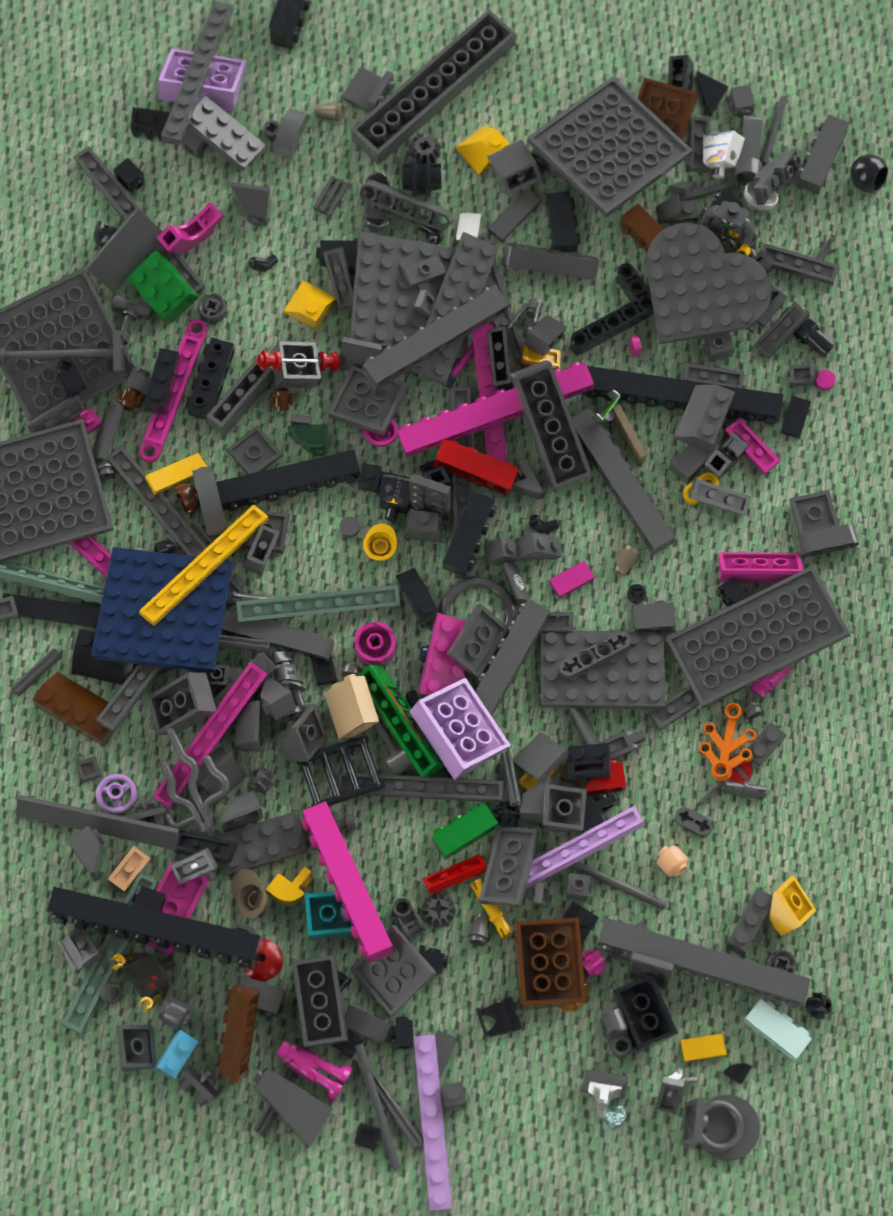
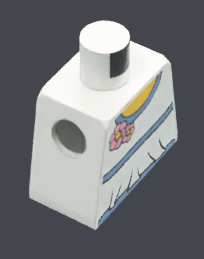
(722, 151)

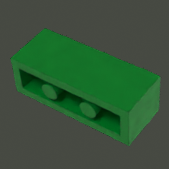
(464, 830)

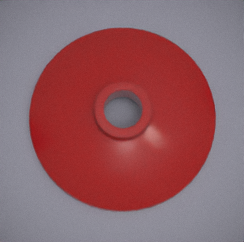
(271, 966)

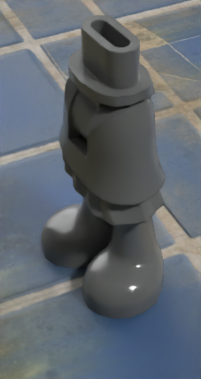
(288, 676)

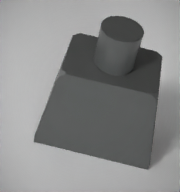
(423, 526)

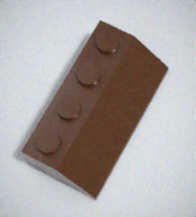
(73, 707)

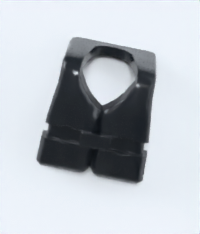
(505, 1018)

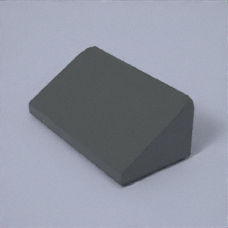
(583, 726)

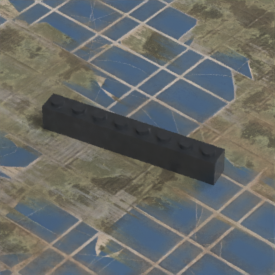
(288, 480)

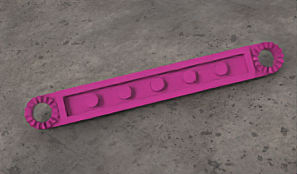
(161, 424)

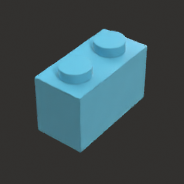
(176, 1054)

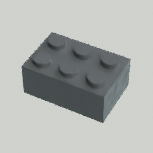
(182, 703)

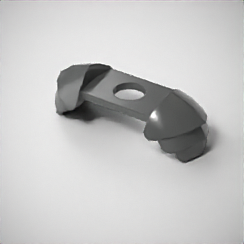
(376, 219)

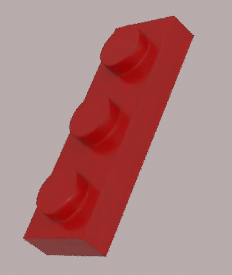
(454, 874)

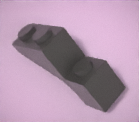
(528, 547)

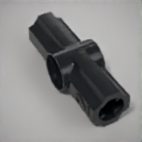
(810, 334)

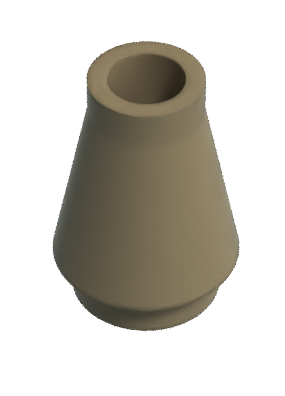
(330, 110)
(626, 559)

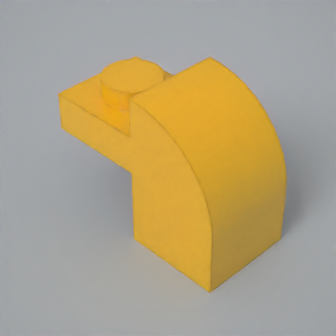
(287, 892)

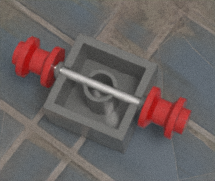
(297, 363)

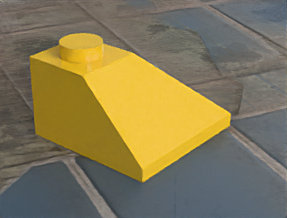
(479, 146)
(310, 305)
(790, 907)

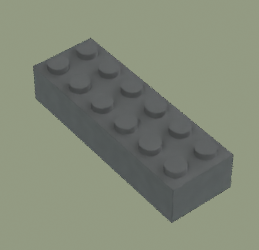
(550, 424)

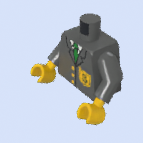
(730, 222)

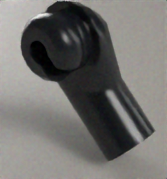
(433, 234)
(541, 526)

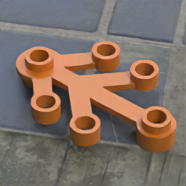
(727, 746)

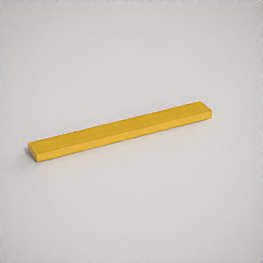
(203, 565)

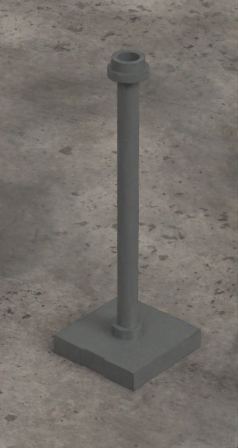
(115, 353)

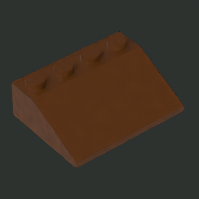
(549, 963)
(238, 1032)

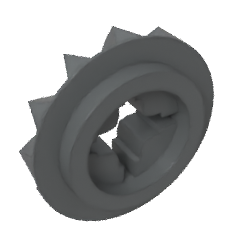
(431, 916)

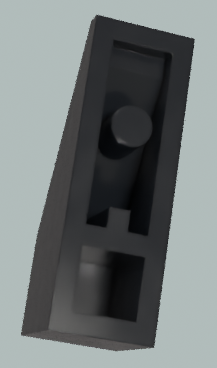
(418, 597)

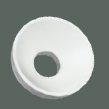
(751, 200)

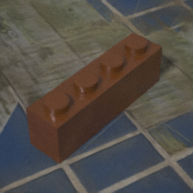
(640, 226)

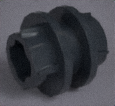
(421, 176)

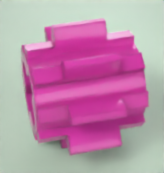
(593, 962)

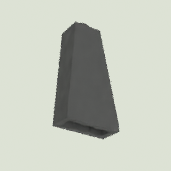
(296, 1107)

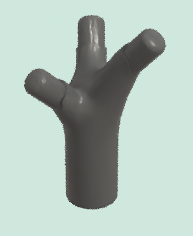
(826, 248)

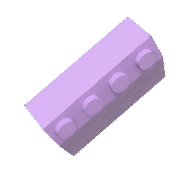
(220, 85)
(459, 728)

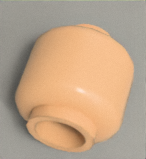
(672, 861)

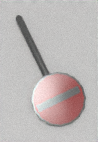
(740, 773)

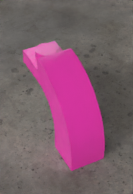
(187, 236)

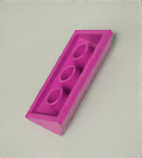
(758, 567)

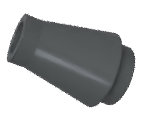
(479, 932)

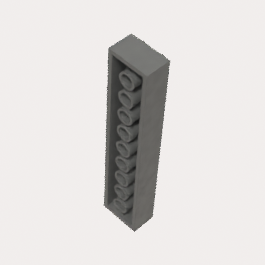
(433, 87)

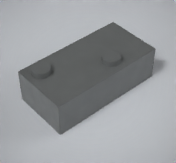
(320, 1001)

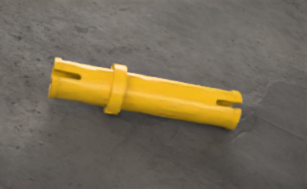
(493, 912)

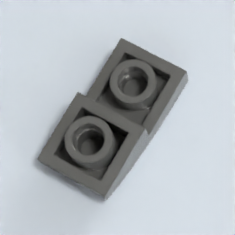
(367, 1024)

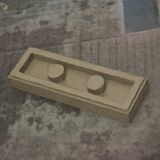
(629, 435)

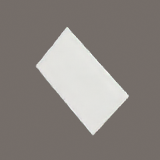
(469, 224)

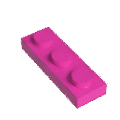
(757, 451)

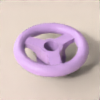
(117, 799)

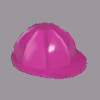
(380, 440)

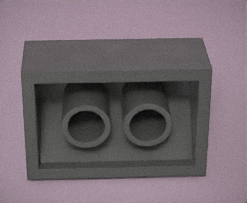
(704, 416)

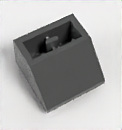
(514, 167)

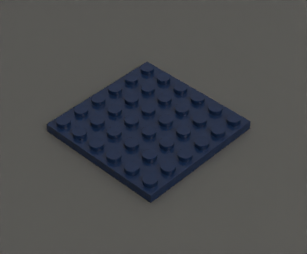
(184, 637)

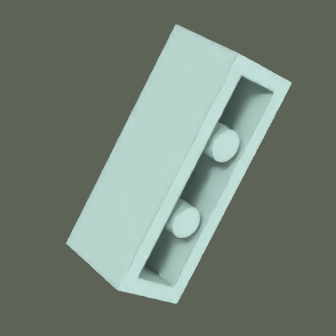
(778, 1029)

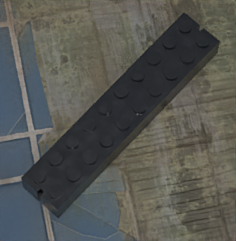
(155, 927)

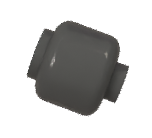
(175, 1013)

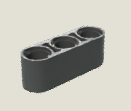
(828, 540)

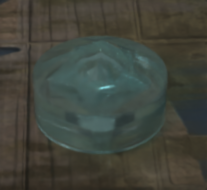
(614, 1116)

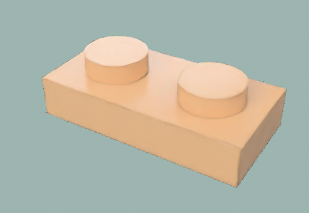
(129, 869)

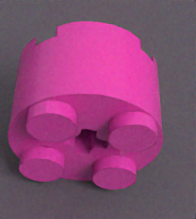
(370, 635)

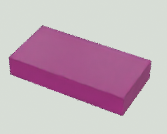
(571, 579)

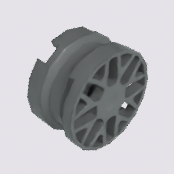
(212, 308)
(782, 960)

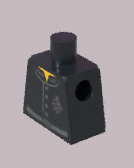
(394, 495)

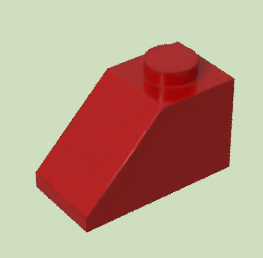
(614, 784)

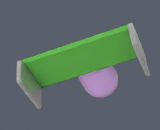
(607, 415)

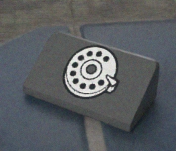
(515, 583)

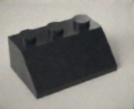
(286, 22)
(97, 669)
(644, 1013)

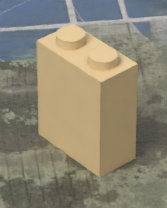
(351, 706)

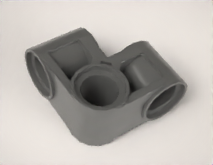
(616, 1032)

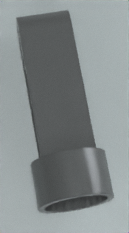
(749, 159)

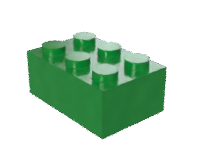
(163, 287)

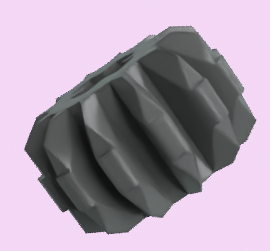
(420, 144)

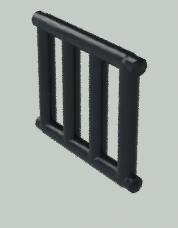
(343, 749)

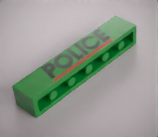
(398, 718)

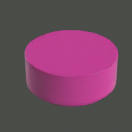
(635, 346)
(825, 380)

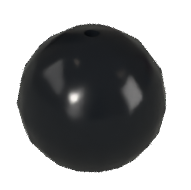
(868, 173)

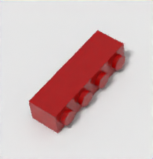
(475, 466)

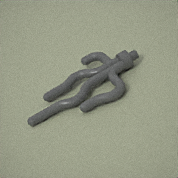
(200, 812)

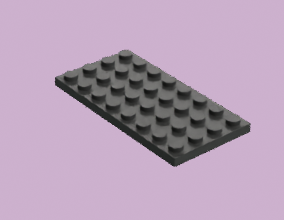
(758, 637)

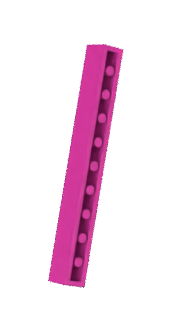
(483, 413)

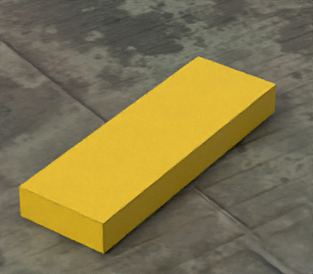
(174, 473)

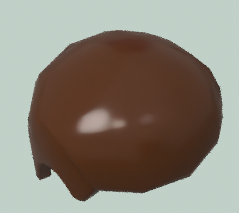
(188, 497)

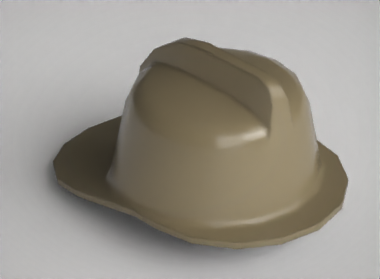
(249, 893)

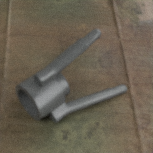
(532, 309)

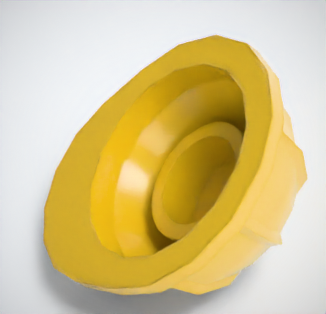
(380, 542)

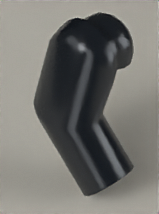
(262, 264)

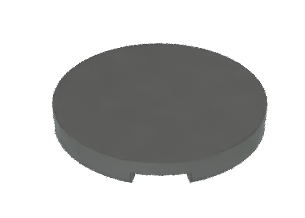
(722, 1128)

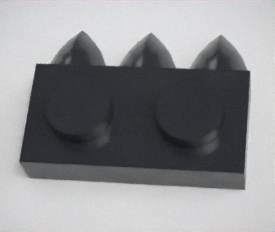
(149, 120)

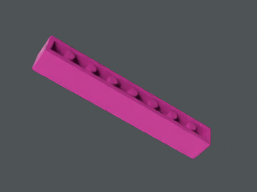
(347, 882)

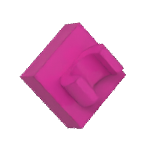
(90, 419)

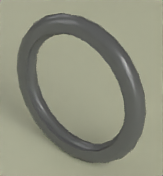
(484, 583)

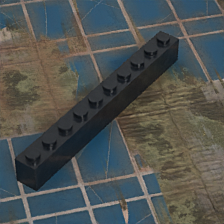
(676, 393)

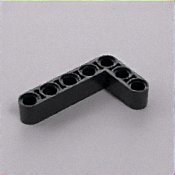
(618, 316)

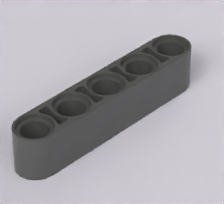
(415, 203)
(550, 261)

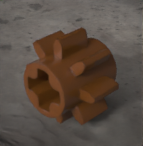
(130, 399)
(281, 399)

